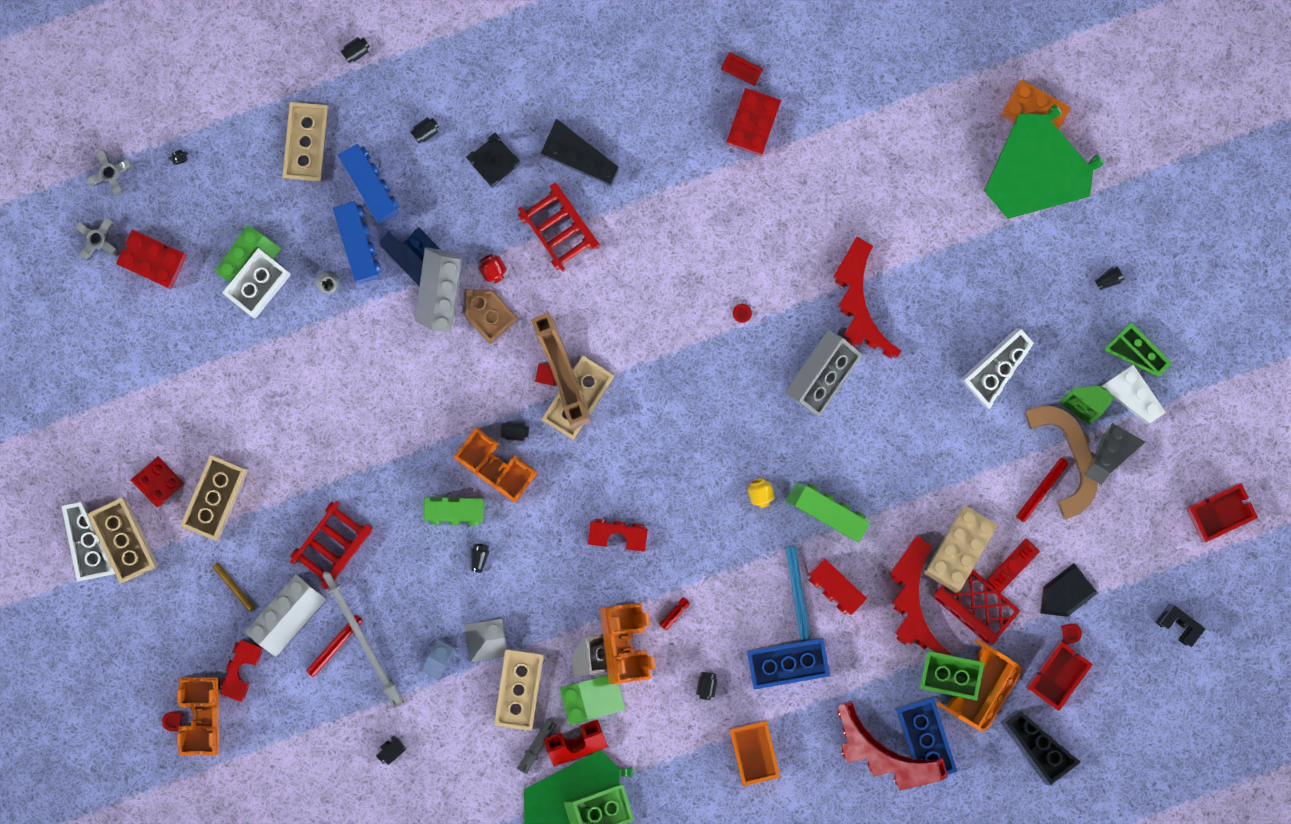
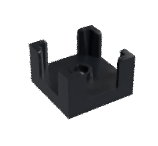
(493, 160)
(1193, 628)

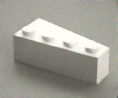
(997, 367)
(86, 549)

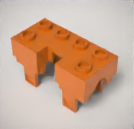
(479, 458)
(622, 660)
(204, 732)

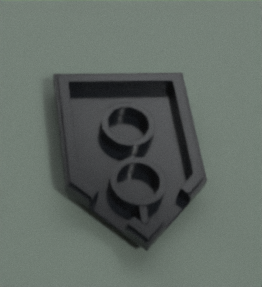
(1066, 592)

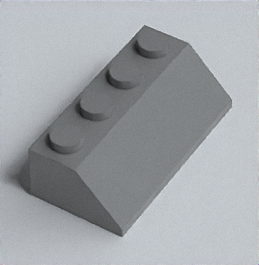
(438, 289)
(823, 373)
(285, 615)

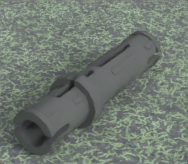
(536, 747)

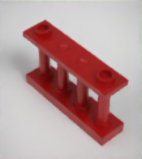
(566, 210)
(350, 547)

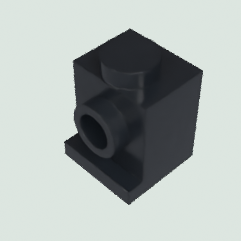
(391, 750)

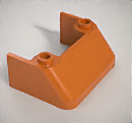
(996, 684)

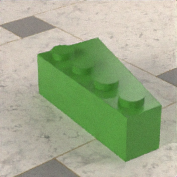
(827, 511)

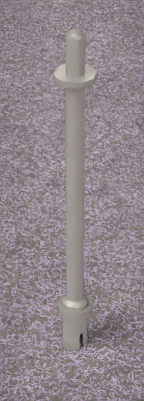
(388, 688)

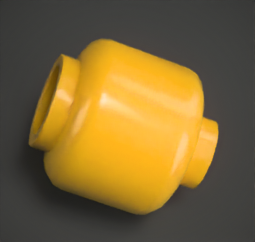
(760, 492)

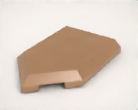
(488, 313)

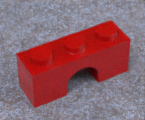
(600, 532)
(233, 685)
(564, 750)

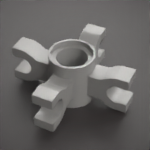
(99, 177)
(90, 247)

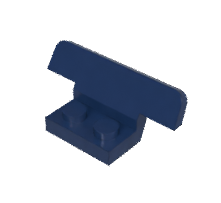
(410, 253)

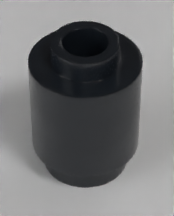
(355, 49)
(425, 130)
(514, 431)
(706, 685)

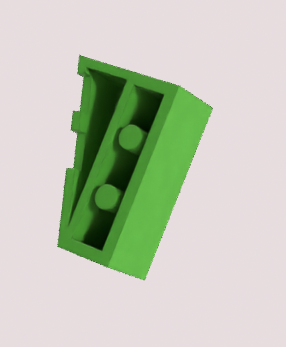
(1137, 350)
(453, 510)

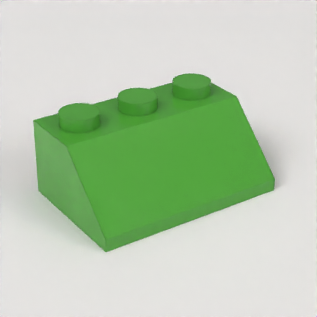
(243, 250)
(952, 675)

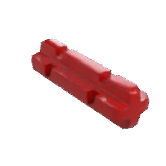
(674, 614)

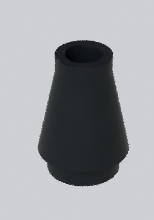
(1110, 278)
(478, 557)

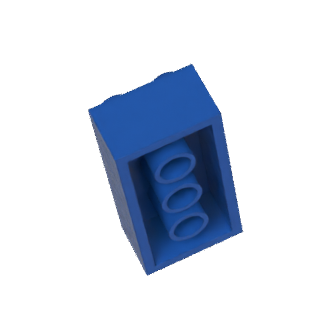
(368, 183)
(356, 242)
(788, 663)
(925, 732)

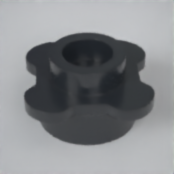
(178, 157)

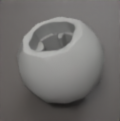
(324, 278)

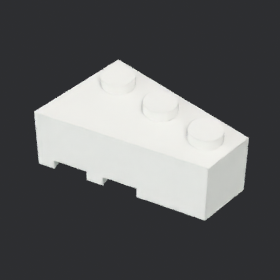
(1134, 394)

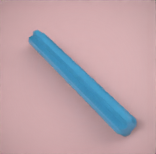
(798, 594)

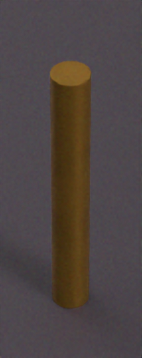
(233, 587)

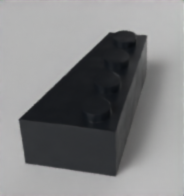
(575, 153)
(1039, 748)

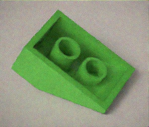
(591, 699)
(600, 807)

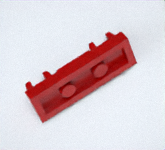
(1013, 565)

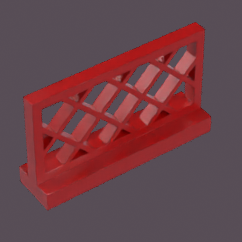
(969, 619)

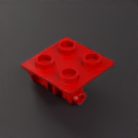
(157, 482)

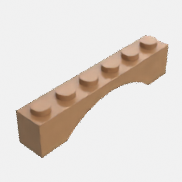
(567, 384)

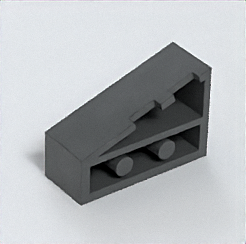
(1112, 452)

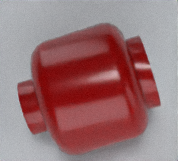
(492, 268)

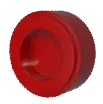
(742, 313)

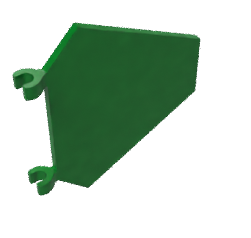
(1038, 167)
(546, 798)

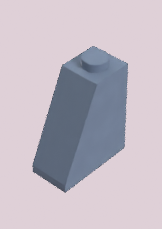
(439, 658)

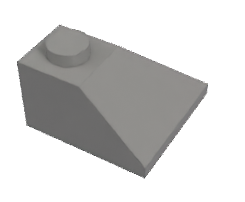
(486, 639)
(589, 656)

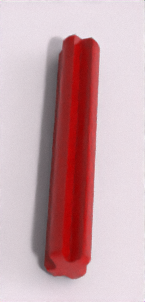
(1042, 489)
(332, 648)

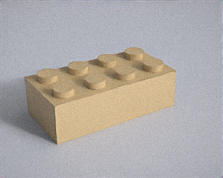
(214, 498)
(122, 540)
(960, 549)

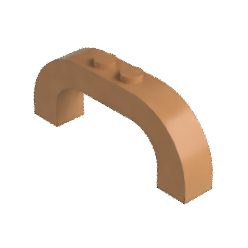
(1080, 451)

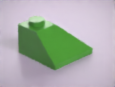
(1087, 402)

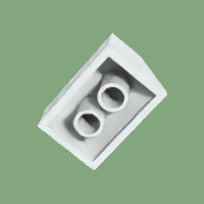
(256, 283)

